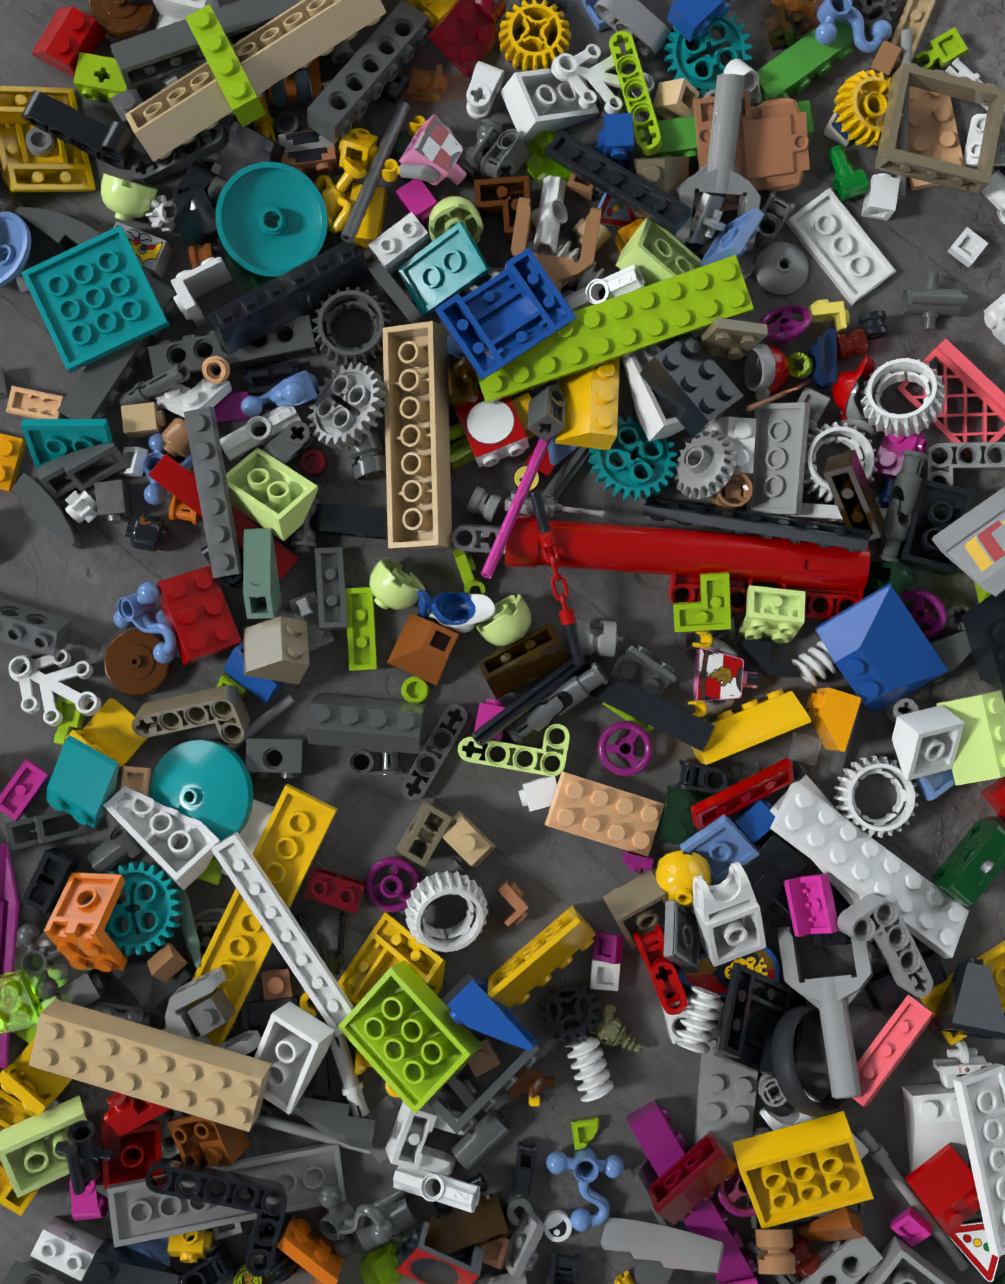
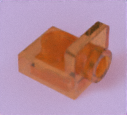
(427, 84)

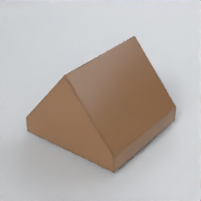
(166, 963)

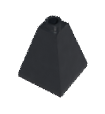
(971, 1003)

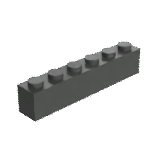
(104, 379)

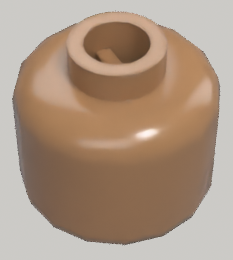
(177, 438)

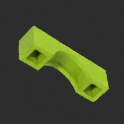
(225, 65)

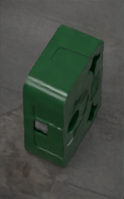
(973, 863)

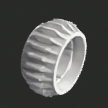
(899, 371)
(840, 434)
(905, 796)
(454, 937)

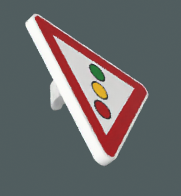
(973, 1243)

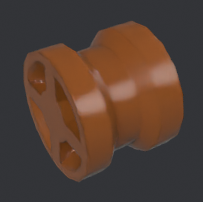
(199, 254)

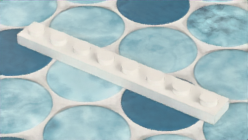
(283, 930)

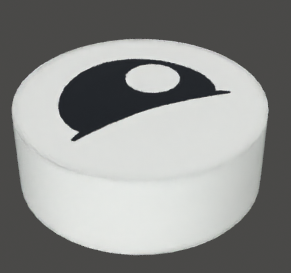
(557, 1225)

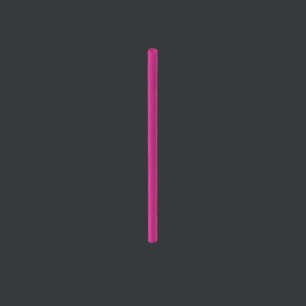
(515, 508)

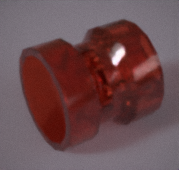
(851, 344)
(806, 1260)

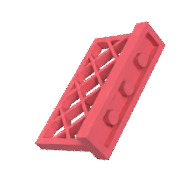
(970, 378)
(891, 1047)

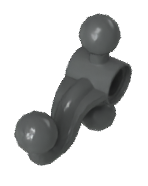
(46, 986)
(342, 1221)

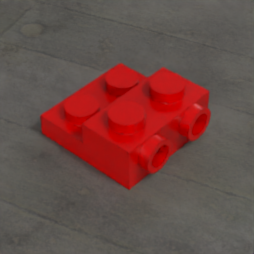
(129, 1113)

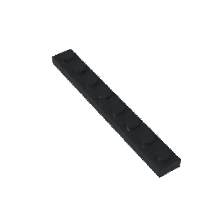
(765, 525)

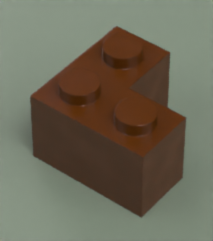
(501, 198)

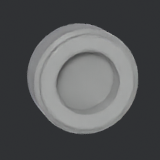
(39, 142)

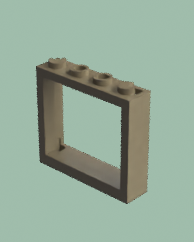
(932, 169)

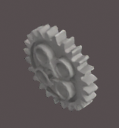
(358, 387)

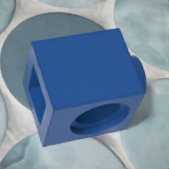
(755, 820)

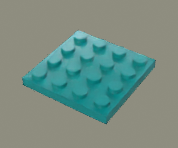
(95, 299)

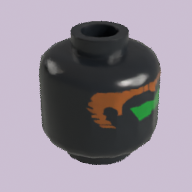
(147, 532)

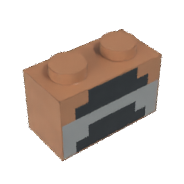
(309, 152)

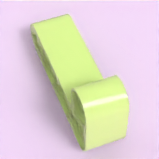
(512, 751)

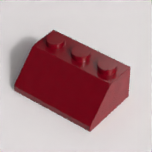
(692, 1178)

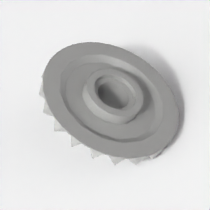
(705, 465)

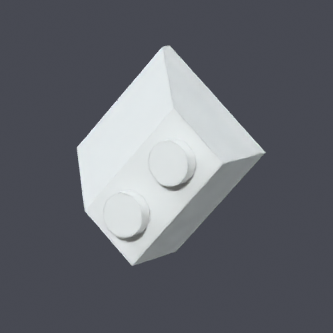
(742, 433)
(926, 741)

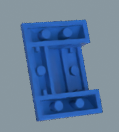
(506, 314)
(880, 649)

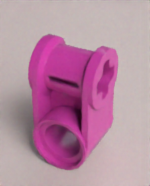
(89, 1203)

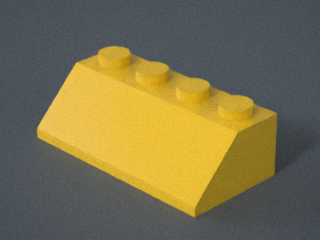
(591, 407)
(753, 725)

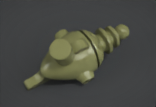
(613, 1032)

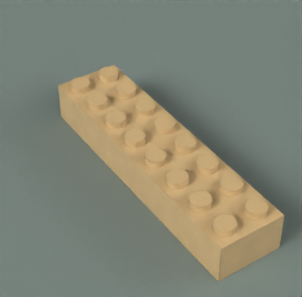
(417, 437)
(150, 1064)

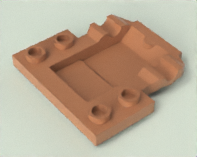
(769, 145)

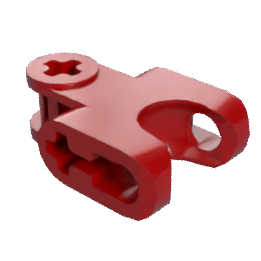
(652, 952)

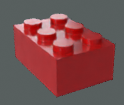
(198, 615)

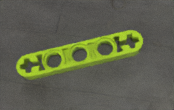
(631, 81)

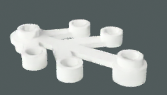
(569, 69)
(51, 683)

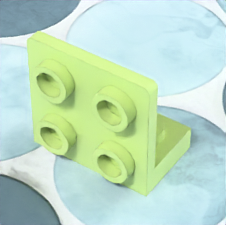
(773, 614)

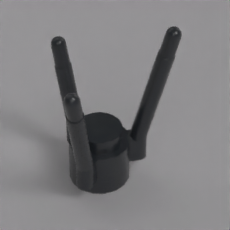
(330, 959)

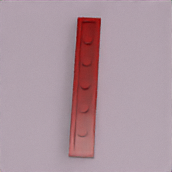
(184, 487)

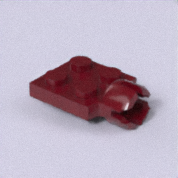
(468, 32)

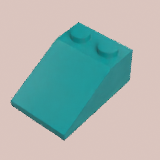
(82, 782)

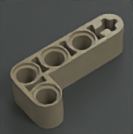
(156, 718)

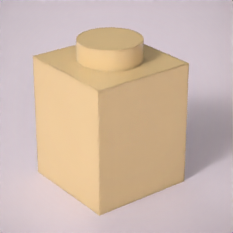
(675, 99)
(142, 420)

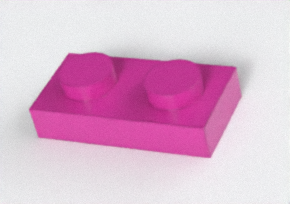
(22, 789)

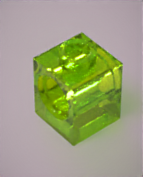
(380, 1267)

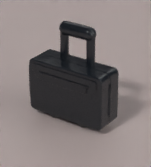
(770, 870)

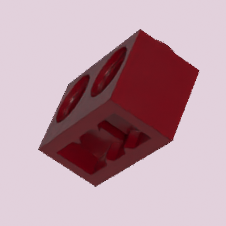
(335, 889)

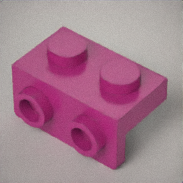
(891, 455)
(811, 905)

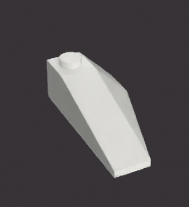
(651, 411)
(172, 839)

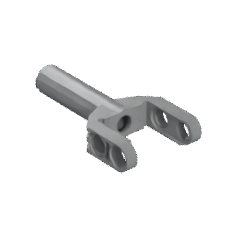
(720, 171)
(832, 999)
(181, 1024)

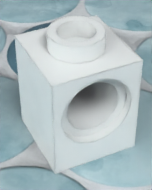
(881, 197)
(538, 793)

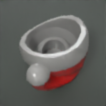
(765, 370)

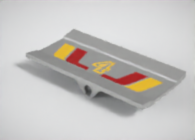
(978, 543)

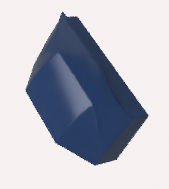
(824, 357)

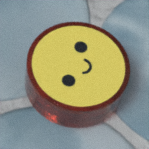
(518, 475)

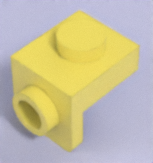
(833, 311)

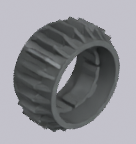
(335, 305)

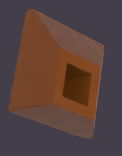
(423, 648)
(206, 1141)

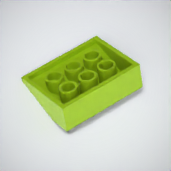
(409, 1036)

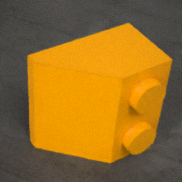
(833, 716)

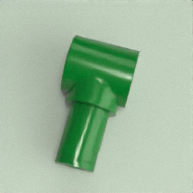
(847, 180)

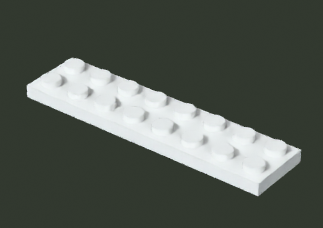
(869, 868)

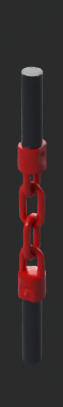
(548, 540)

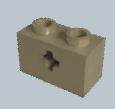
(424, 833)

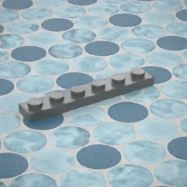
(213, 492)

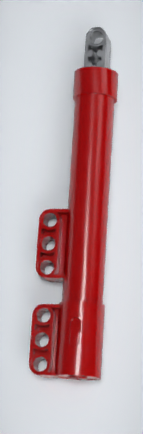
(685, 555)

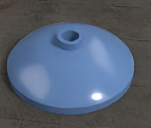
(14, 246)

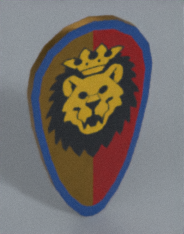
(717, 978)

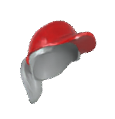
(848, 396)

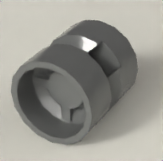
(368, 458)

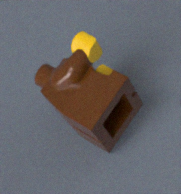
(531, 1083)

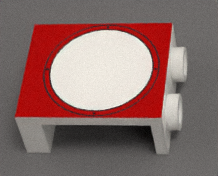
(492, 429)

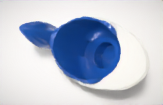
(456, 610)

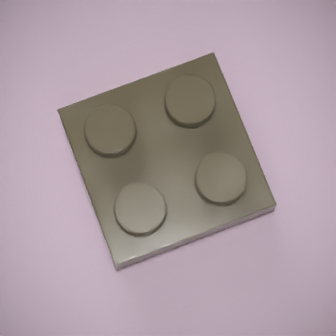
(731, 337)

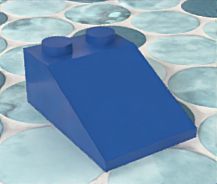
(488, 1016)

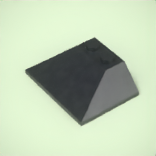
(750, 1017)

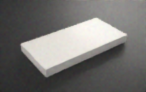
(840, 246)

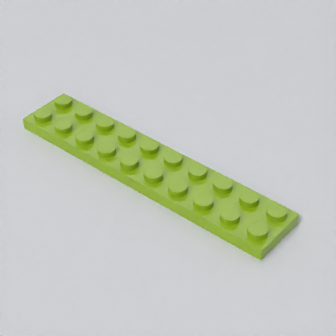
(626, 326)

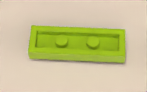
(361, 629)

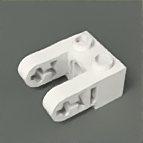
(409, 1136)

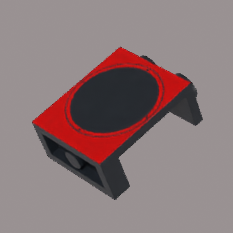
(433, 1267)

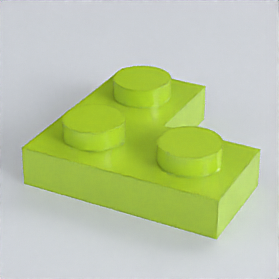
(711, 612)

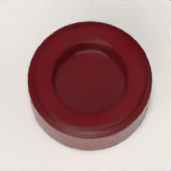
(313, 462)

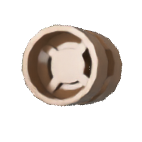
(734, 493)
(775, 1251)

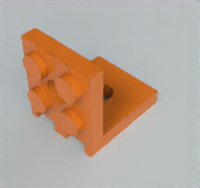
(80, 928)
(311, 1251)

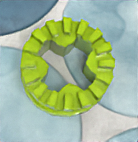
(808, 365)

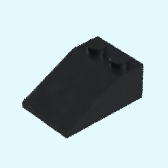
(933, 511)
(127, 1266)

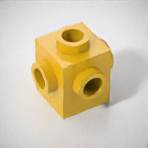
(359, 146)
(189, 1250)

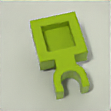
(943, 49)

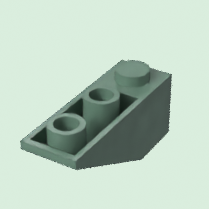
(260, 575)

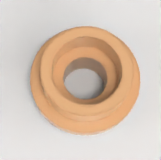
(209, 375)

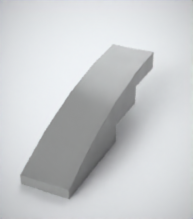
(661, 1243)

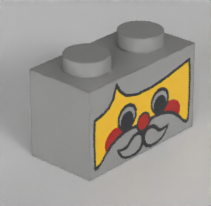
(151, 251)

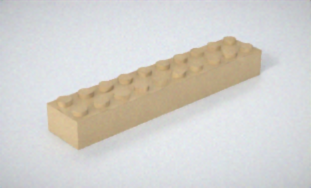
(266, 56)

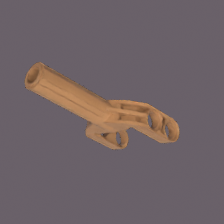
(559, 269)

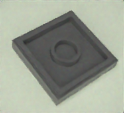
(681, 937)

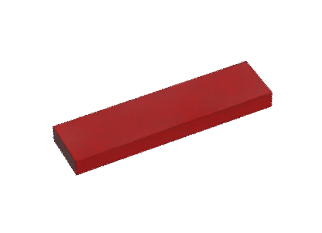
(743, 793)

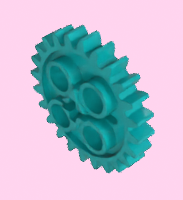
(680, 53)
(623, 478)
(161, 905)

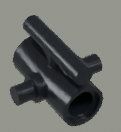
(83, 1154)

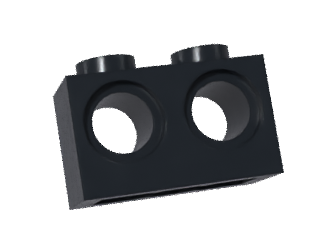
(50, 879)

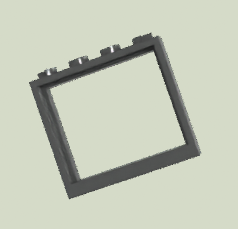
(488, 1098)

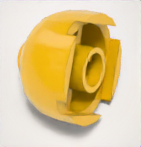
(676, 875)

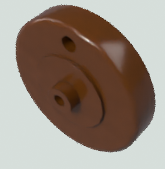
(120, 19)
(131, 663)

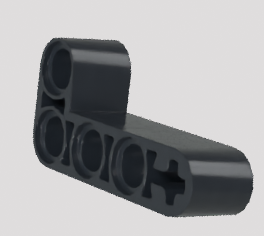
(105, 143)

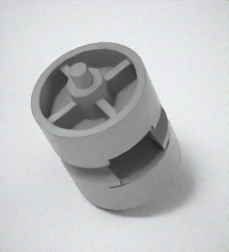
(598, 637)

